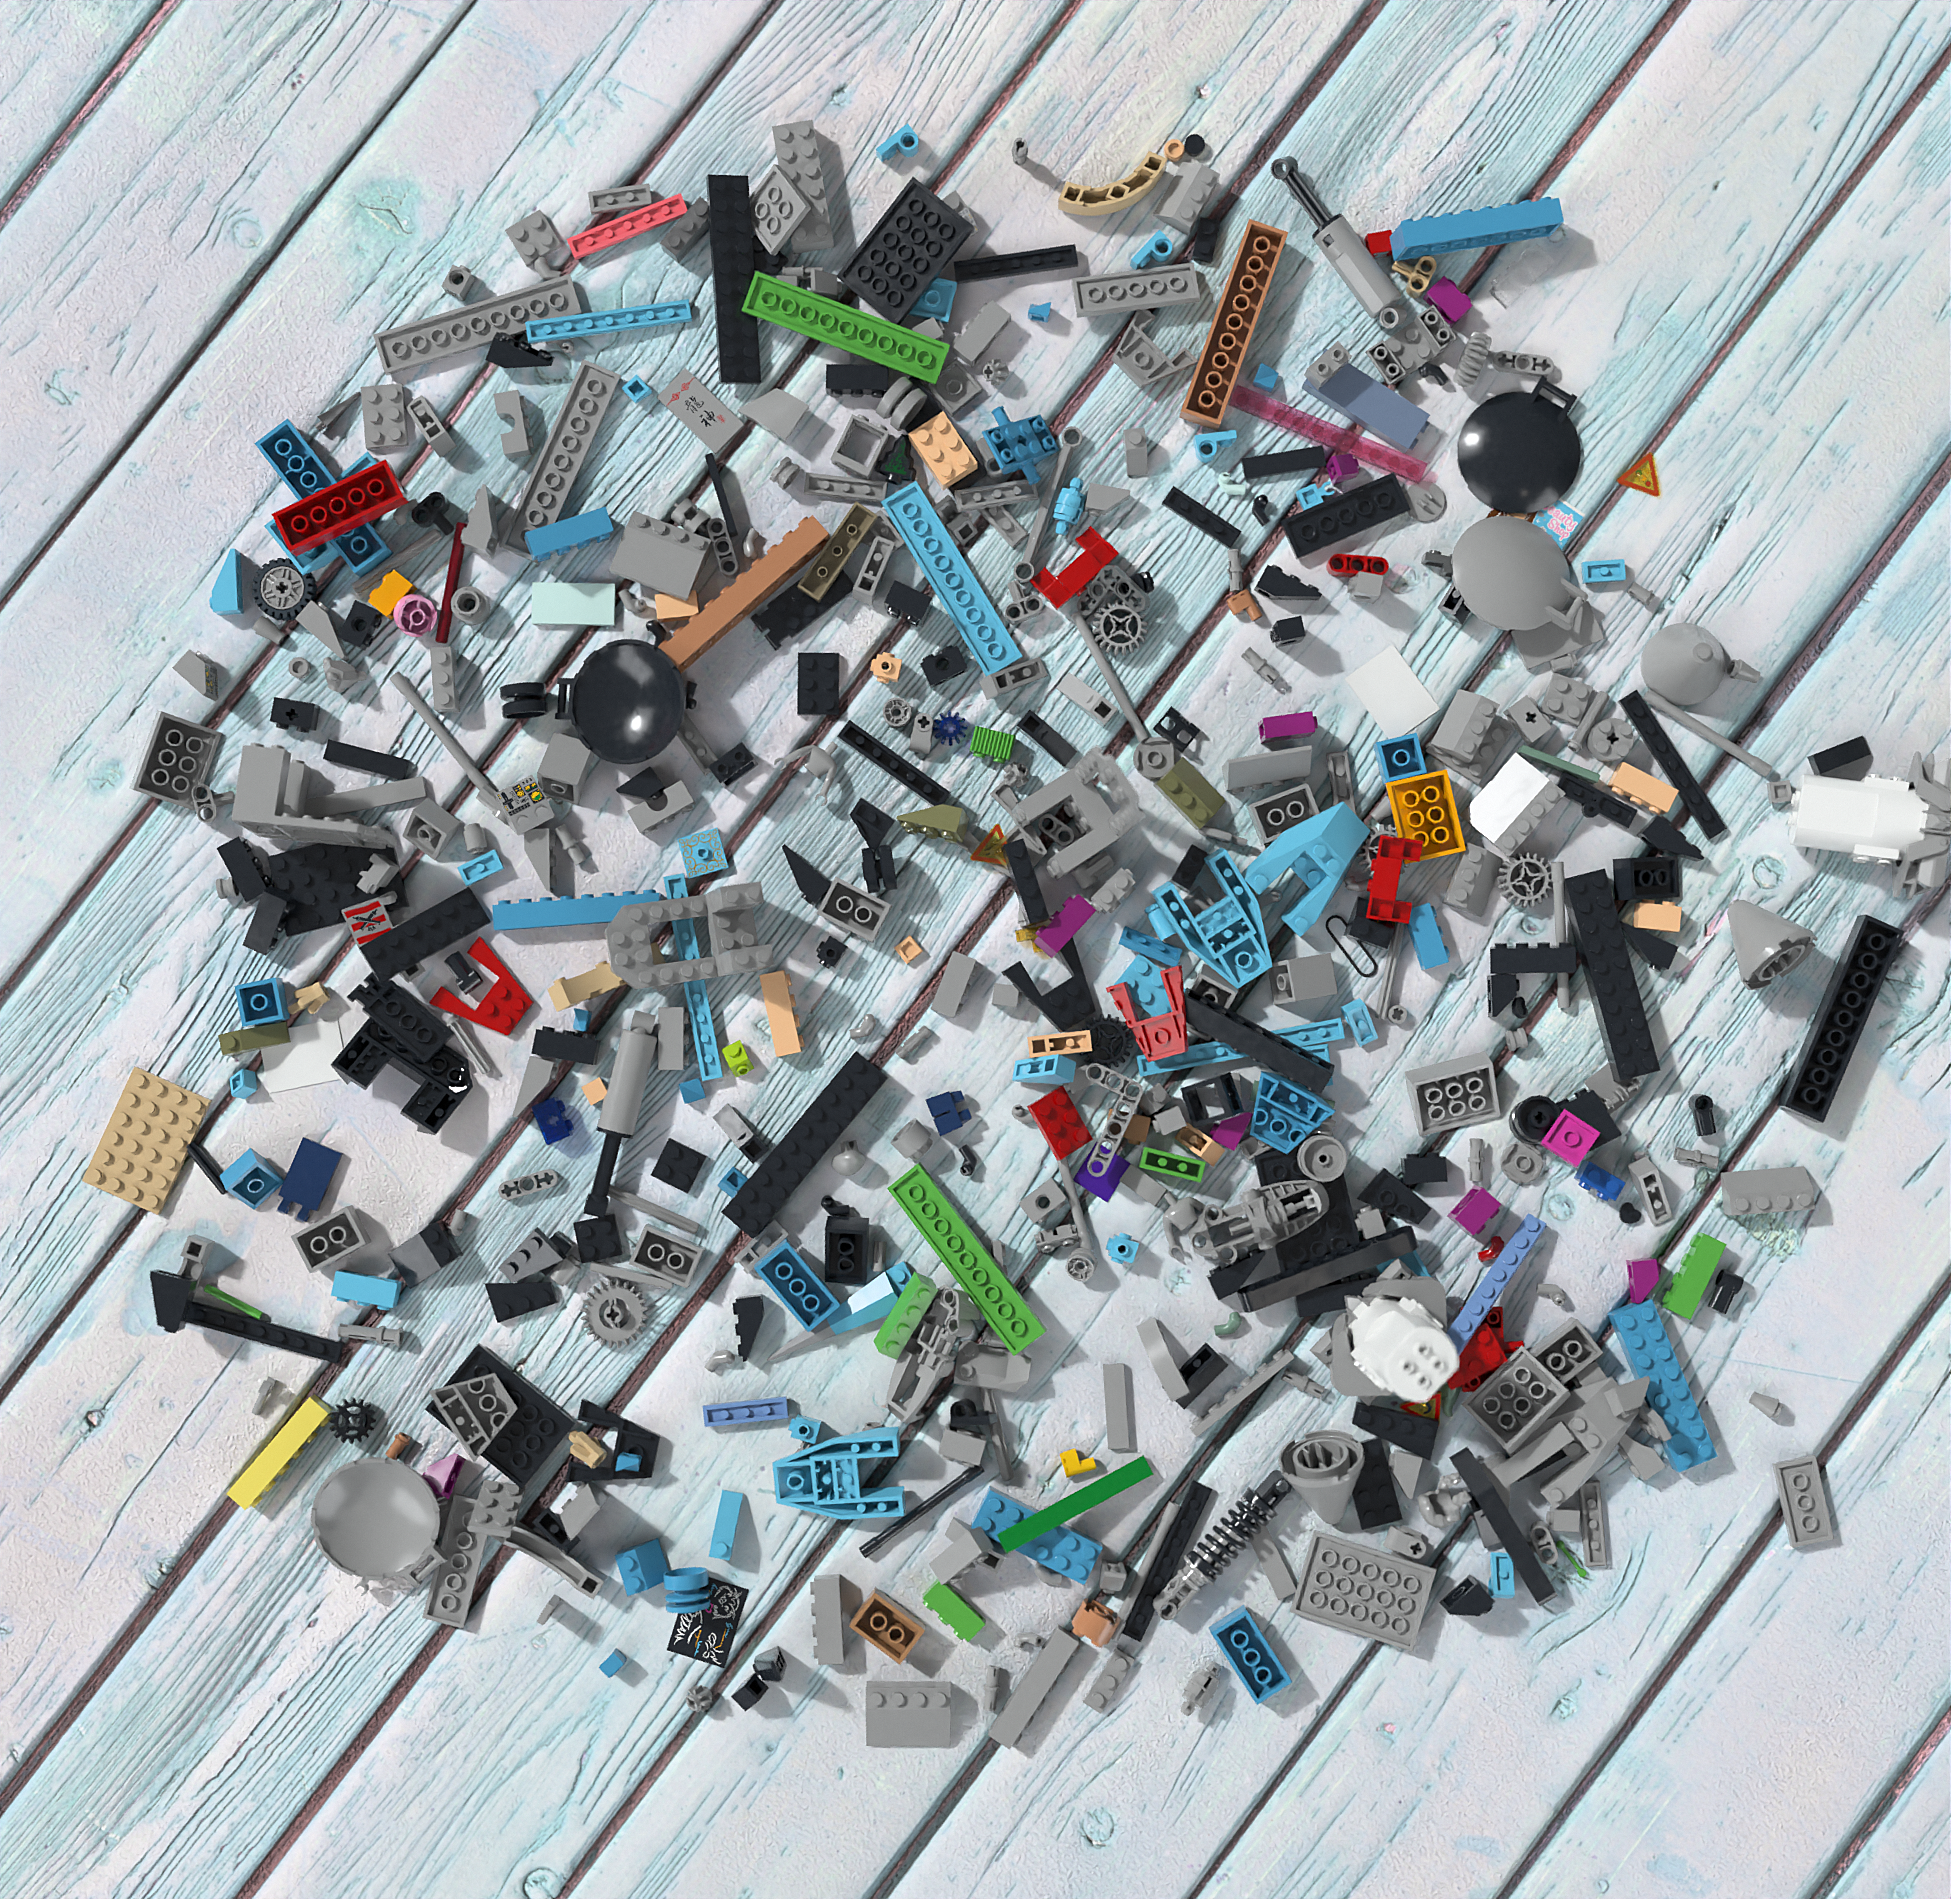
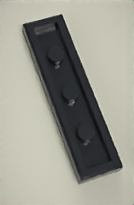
(1283, 462)
(721, 495)
(1201, 517)
(366, 759)

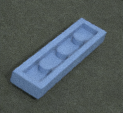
(745, 1411)

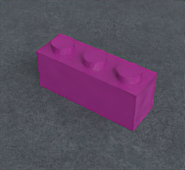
(1064, 925)

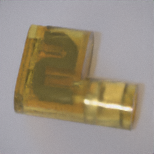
(1029, 934)

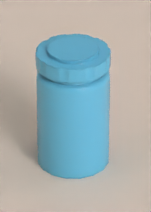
(1159, 921)

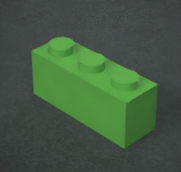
(1171, 1164)
(953, 1610)

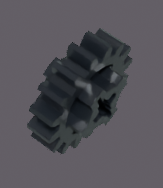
(358, 1414)

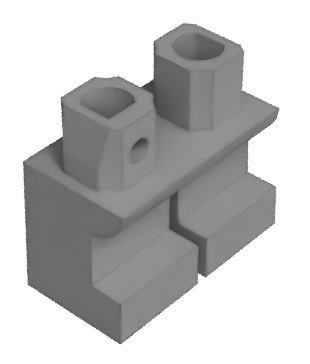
(379, 874)

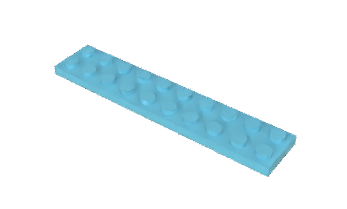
(951, 579)

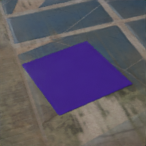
(1106, 1184)

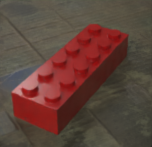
(340, 508)

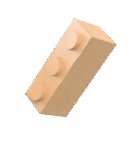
(1642, 788)

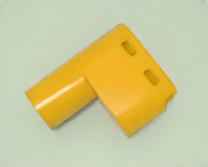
(1073, 1466)

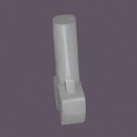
(265, 1389)

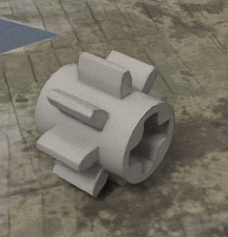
(995, 372)
(1016, 774)
(699, 1698)

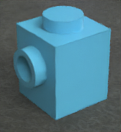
(805, 1428)

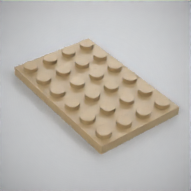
(146, 1140)

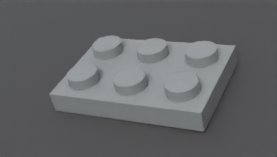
(384, 416)
(496, 1508)

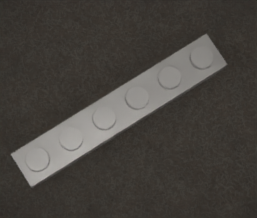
(1234, 1397)

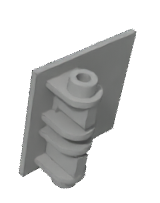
(1610, 1092)

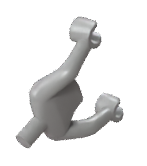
(817, 762)
(1181, 1214)

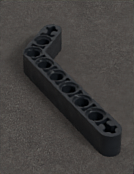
(1504, 1526)

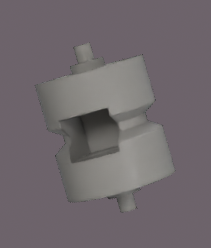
(688, 516)

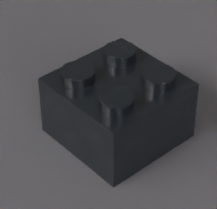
(908, 604)

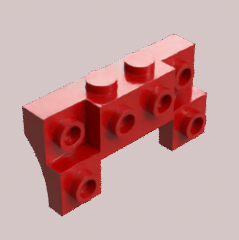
(1079, 573)
(1386, 878)

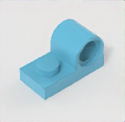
(896, 142)
(1150, 249)
(1211, 440)
(1359, 1021)
(1502, 1576)

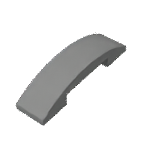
(1162, 1359)

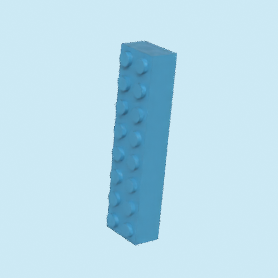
(1476, 228)
(306, 475)
(1668, 1393)

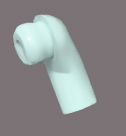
(1228, 486)

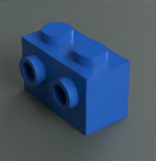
(1595, 1178)

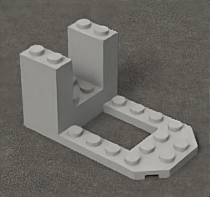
(273, 800)
(1086, 807)
(730, 930)

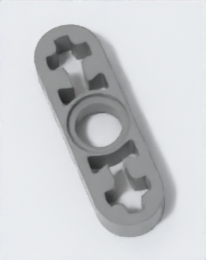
(1537, 371)
(511, 1183)

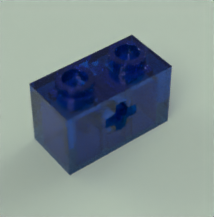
(543, 1114)

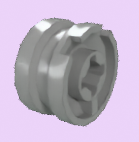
(785, 473)
(897, 721)
(1075, 1268)

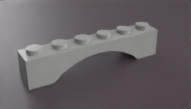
(1642, 1458)
(572, 1569)

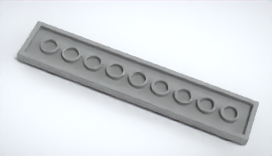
(474, 324)
(562, 455)

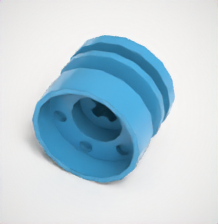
(687, 1592)

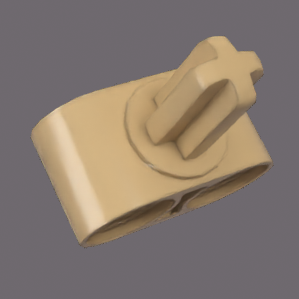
(1416, 274)

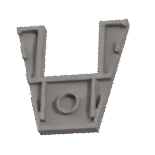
(1034, 846)

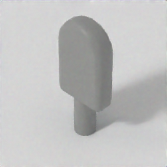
(1222, 836)

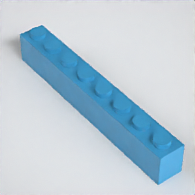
(566, 910)

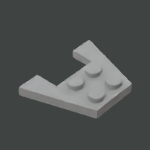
(1143, 359)

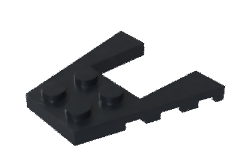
(1066, 1002)
(630, 1439)

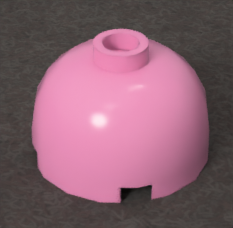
(415, 615)

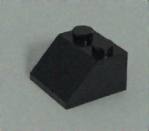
(1368, 930)
(1468, 1599)

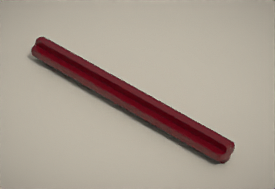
(451, 585)

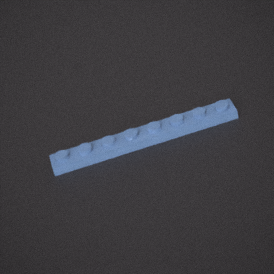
(1495, 1282)

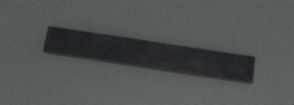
(1672, 764)
(265, 1332)
(1167, 1559)

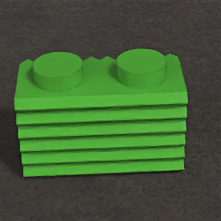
(992, 744)

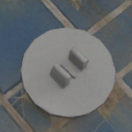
(1425, 501)

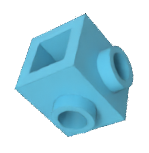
(1129, 1251)

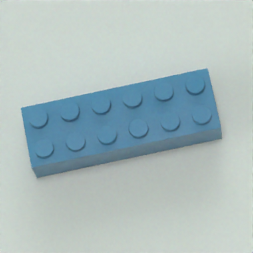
(1059, 1549)

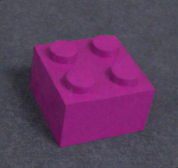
(1474, 1210)

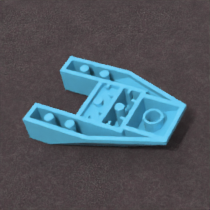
(1319, 854)
(1227, 933)
(827, 1477)

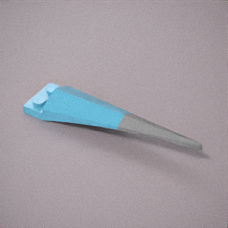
(864, 1306)

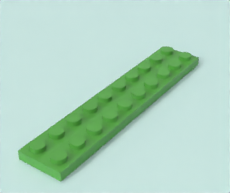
(845, 328)
(967, 1259)

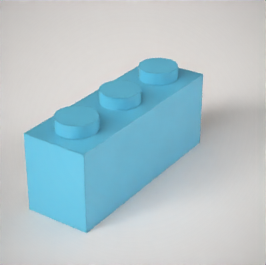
(366, 1289)

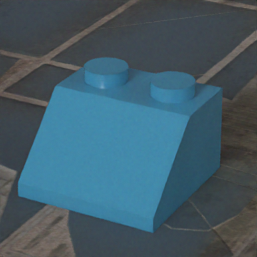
(251, 1179)
(641, 1566)

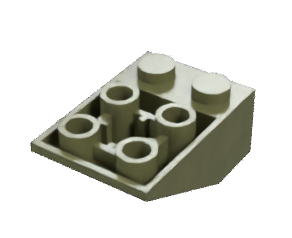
(937, 821)

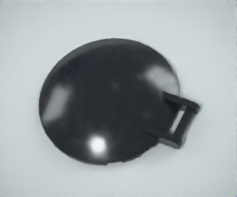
(1520, 450)
(624, 701)

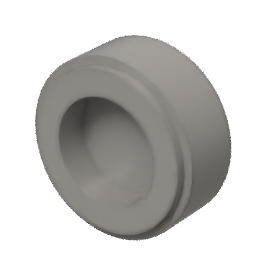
(299, 667)

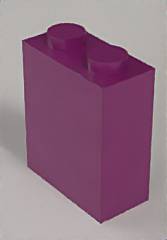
(1287, 727)

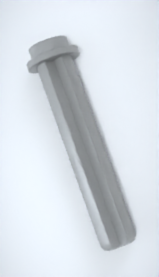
(1588, 722)
(468, 1043)

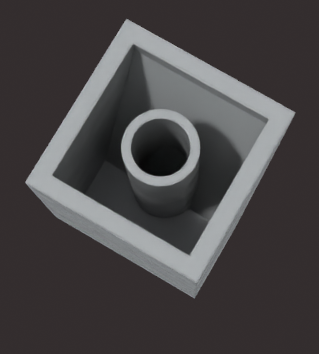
(564, 768)
(1302, 978)

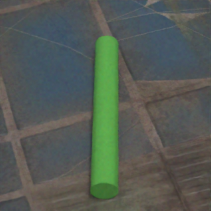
(233, 1301)

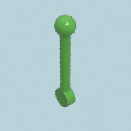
(1580, 1571)

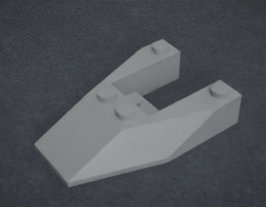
(1594, 1433)

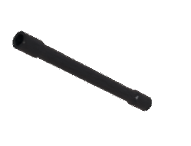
(876, 1542)

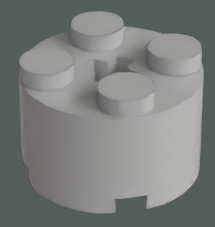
(1619, 732)

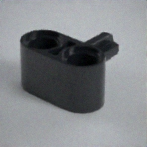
(434, 514)

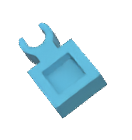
(1312, 496)

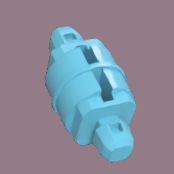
(1069, 506)

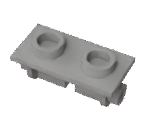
(1049, 1242)

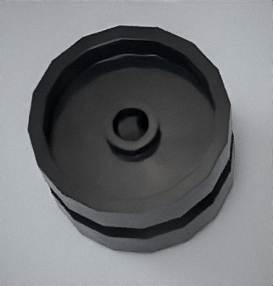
(524, 700)
(880, 868)
(1523, 1123)

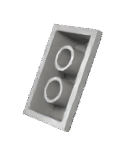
(1187, 196)
(1465, 725)
(1472, 880)

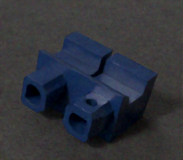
(951, 1120)

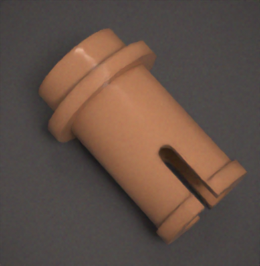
(401, 1440)

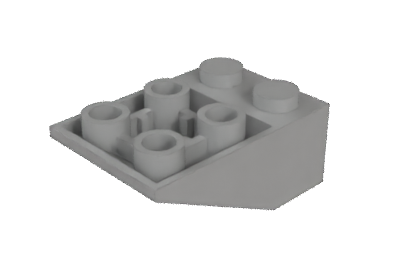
(482, 530)

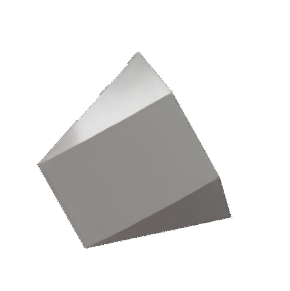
(475, 1411)

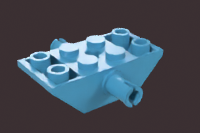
(1020, 443)

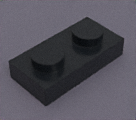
(1205, 240)

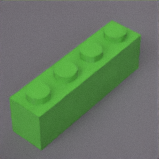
(1693, 1275)
(905, 1315)

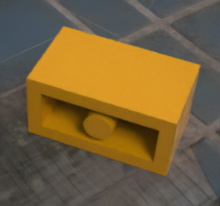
(390, 592)

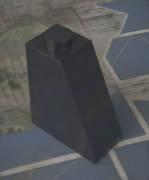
(172, 1298)

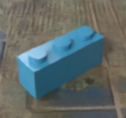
(1427, 937)

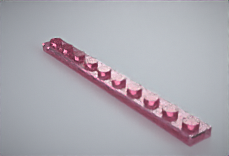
(1328, 434)

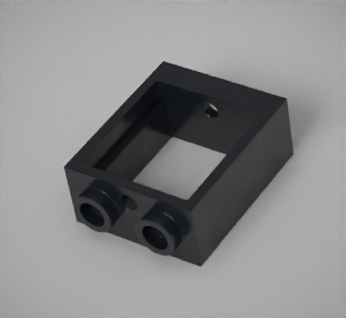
(730, 763)
(1224, 1086)

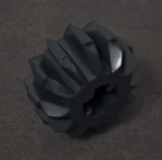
(1143, 580)

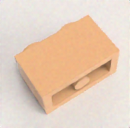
(675, 609)
(1657, 917)

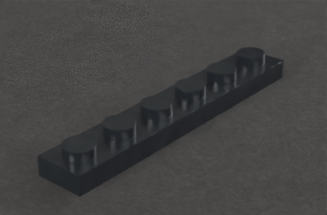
(1015, 264)

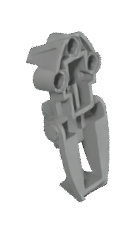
(1263, 1216)
(931, 1352)

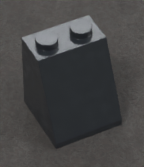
(1590, 1110)

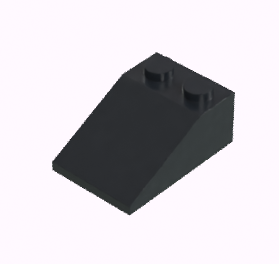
(1646, 878)
(846, 1249)
(425, 1254)

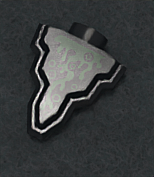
(898, 462)

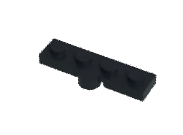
(1595, 801)

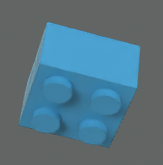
(1399, 758)
(262, 1002)

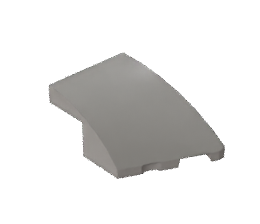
(776, 412)

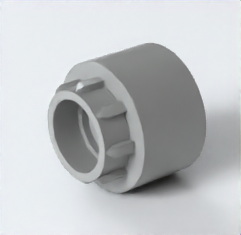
(463, 597)
(912, 1140)

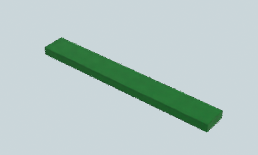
(1074, 1504)

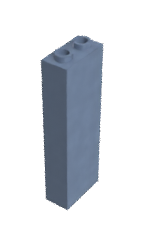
(1372, 407)

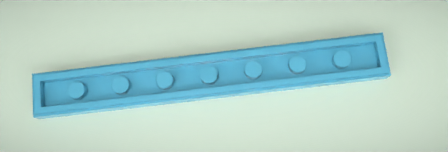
(608, 321)

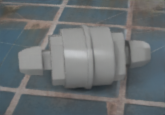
(1200, 1688)

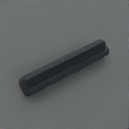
(206, 1166)

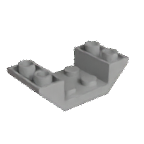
(1412, 346)

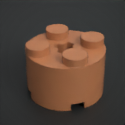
(1095, 1622)

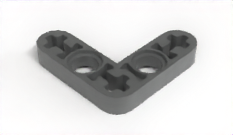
(1109, 585)

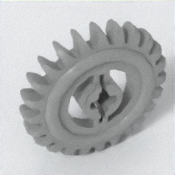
(618, 1333)

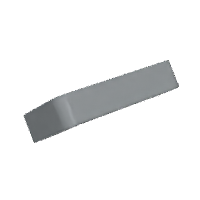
(1115, 1117)

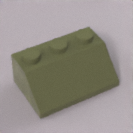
(1190, 793)

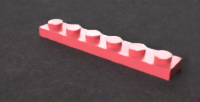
(627, 226)

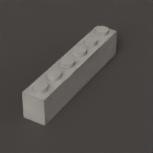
(1033, 1687)

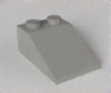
(1215, 988)
(582, 1508)

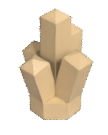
(310, 997)
(587, 1448)

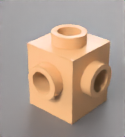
(892, 673)

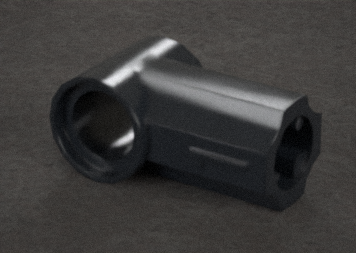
(466, 977)
(1702, 1117)
(1726, 1287)

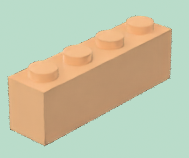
(781, 1013)

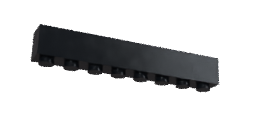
(1257, 1042)

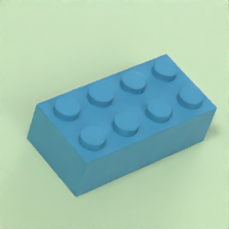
(569, 533)
(797, 1285)
(1250, 1654)

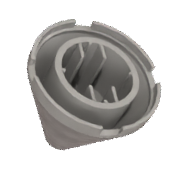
(1683, 664)
(1766, 943)
(1323, 1470)

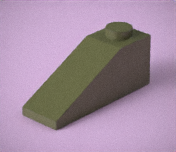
(253, 1039)

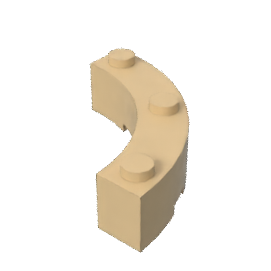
(1116, 195)
(591, 984)

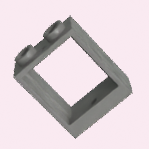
(851, 465)

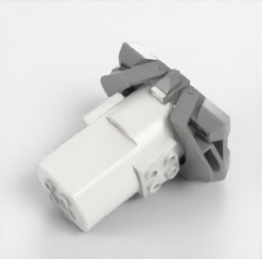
(1881, 821)
(1391, 1339)

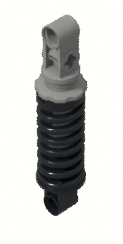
(1207, 1562)

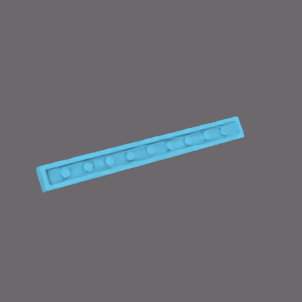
(696, 990)
(1217, 1051)

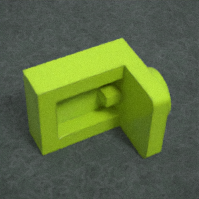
(737, 1058)

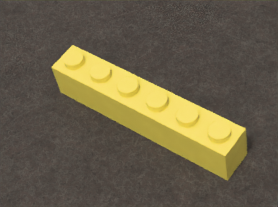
(280, 1452)

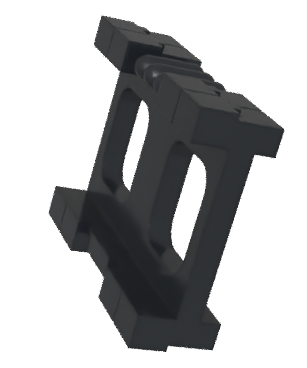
(1180, 724)

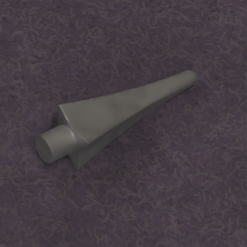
(331, 416)

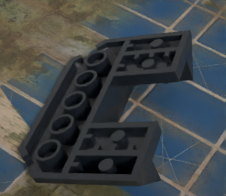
(442, 1080)

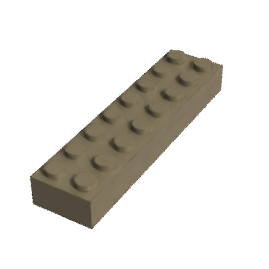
(837, 551)

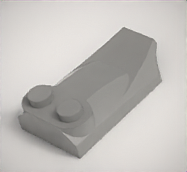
(991, 1367)

